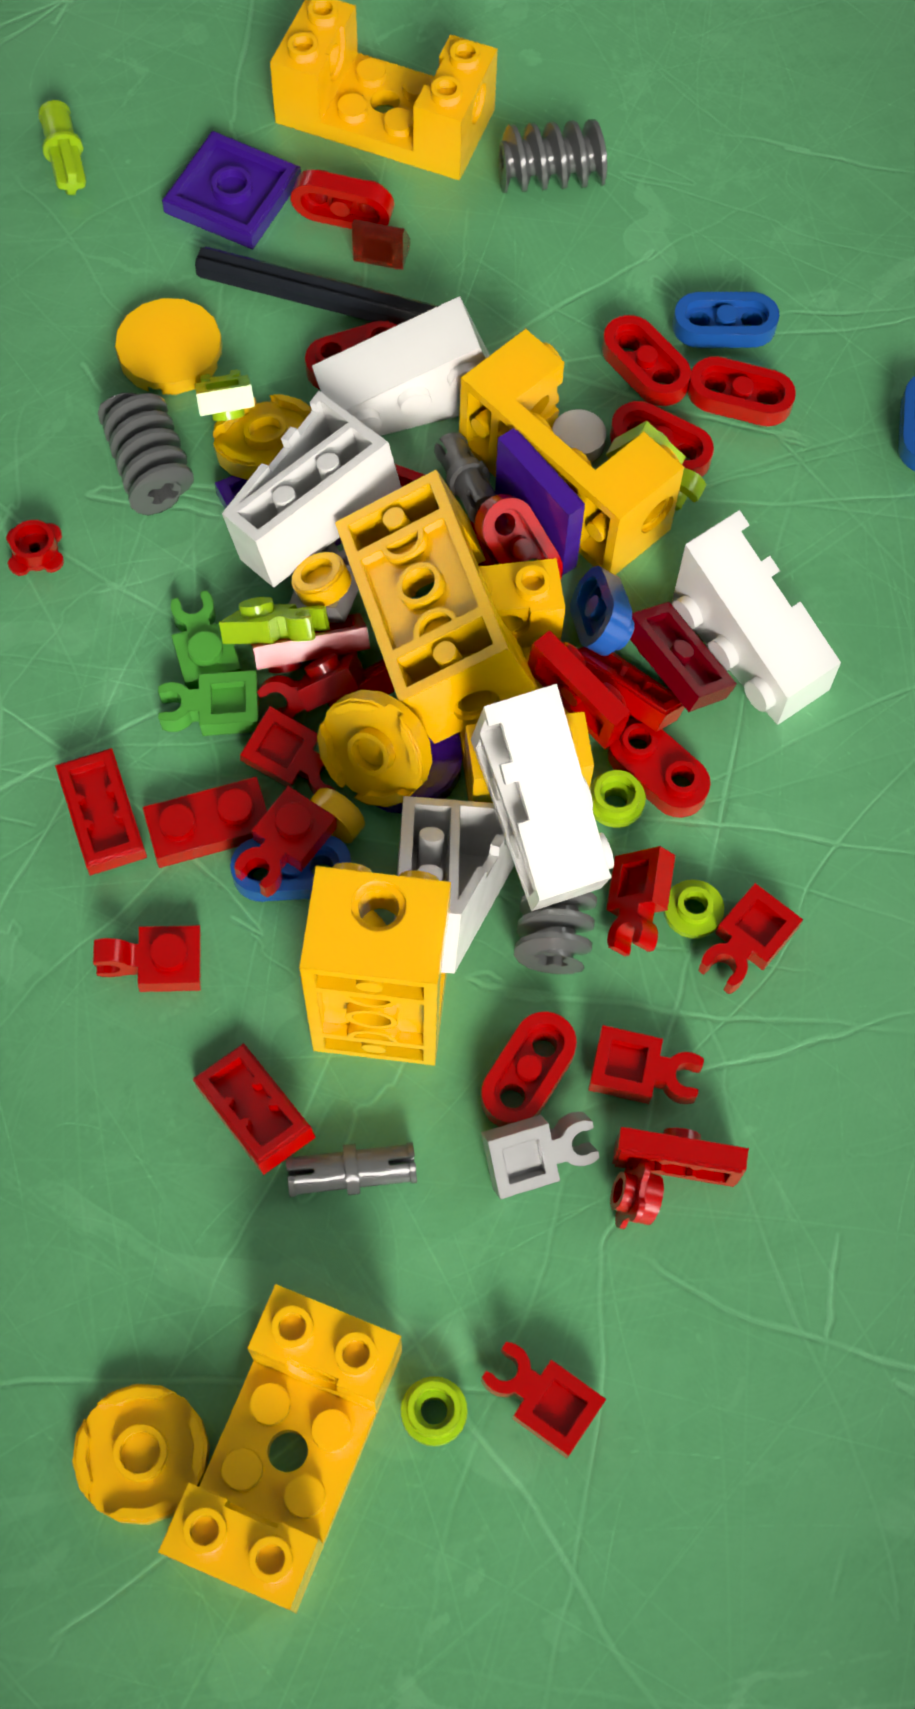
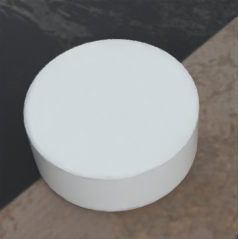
(582, 431)

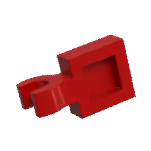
(325, 681)
(163, 958)

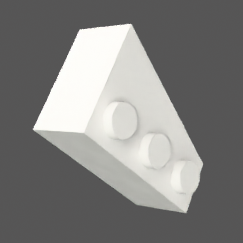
(406, 372)
(316, 479)
(750, 624)

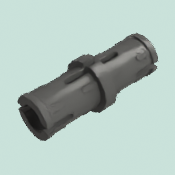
(464, 472)
(351, 1169)

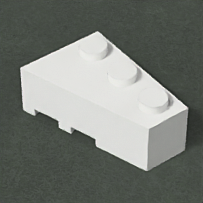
(541, 797)
(461, 846)

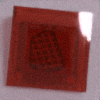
(380, 244)

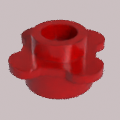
(31, 535)
(637, 1195)

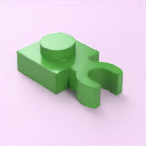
(200, 643)
(221, 704)

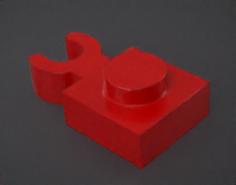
(284, 751)
(287, 834)
(636, 892)
(752, 932)
(631, 1067)
(553, 1404)

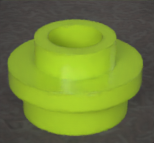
(622, 785)
(691, 924)
(434, 1389)

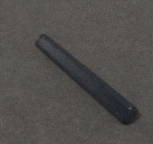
(306, 287)

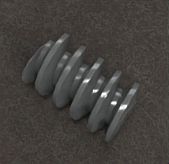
(552, 154)
(145, 451)
(550, 936)

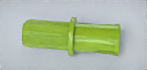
(62, 146)

